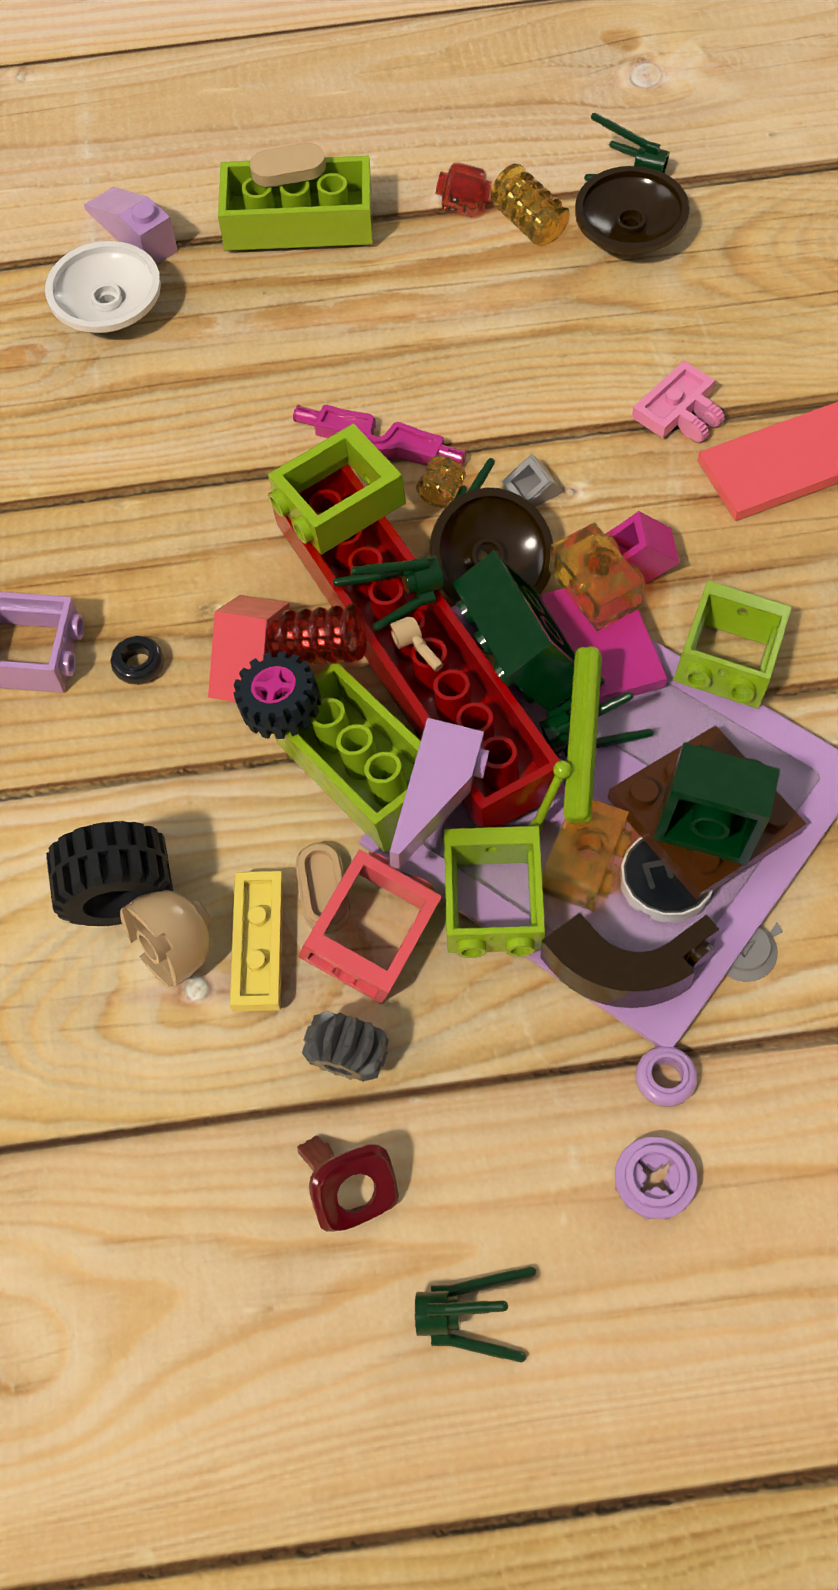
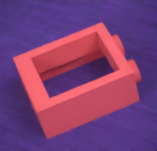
(345, 963)

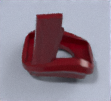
(333, 1170)

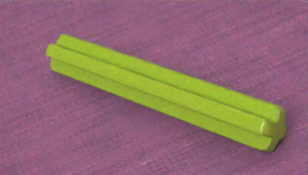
(583, 735)

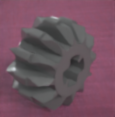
(345, 1046)

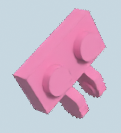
(675, 399)

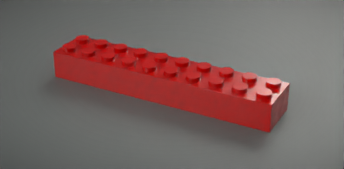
(466, 686)

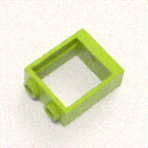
(353, 514)
(762, 623)
(494, 846)

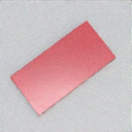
(775, 462)

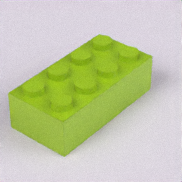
(301, 214)
(356, 754)

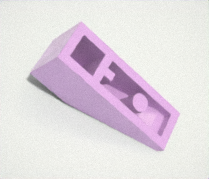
(135, 221)
(438, 784)

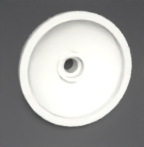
(103, 286)

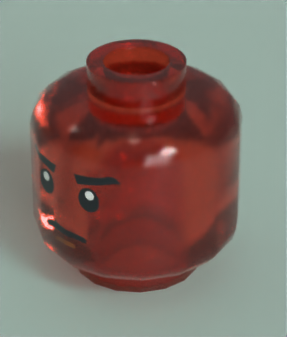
(464, 189)

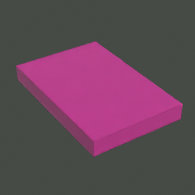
(625, 647)

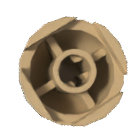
(169, 932)

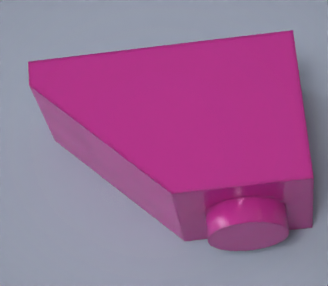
(646, 545)

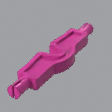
(398, 442)

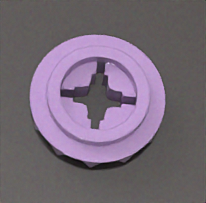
(655, 1154)

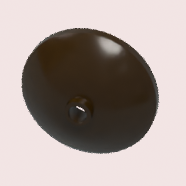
(632, 210)
(488, 522)

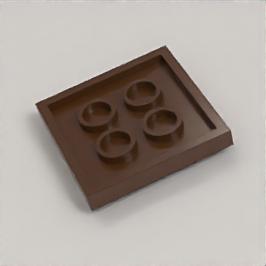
(696, 870)

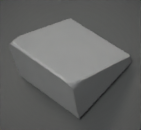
(533, 481)

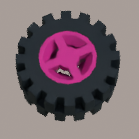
(261, 690)

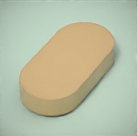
(287, 165)
(318, 875)

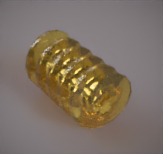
(529, 205)

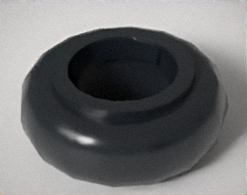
(141, 673)

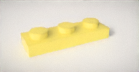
(257, 941)

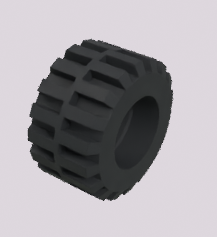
(105, 869)

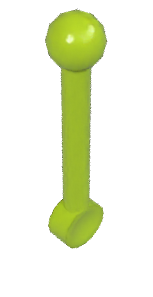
(562, 770)

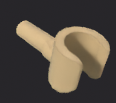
(408, 632)

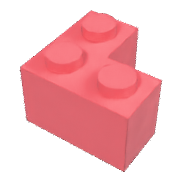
(238, 639)

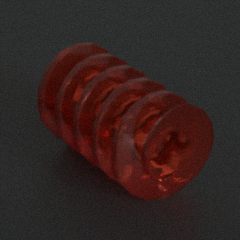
(319, 635)

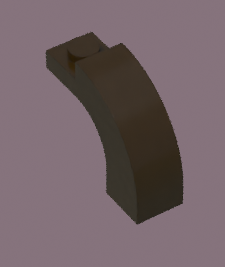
(626, 977)

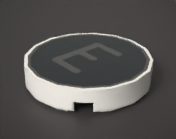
(654, 887)

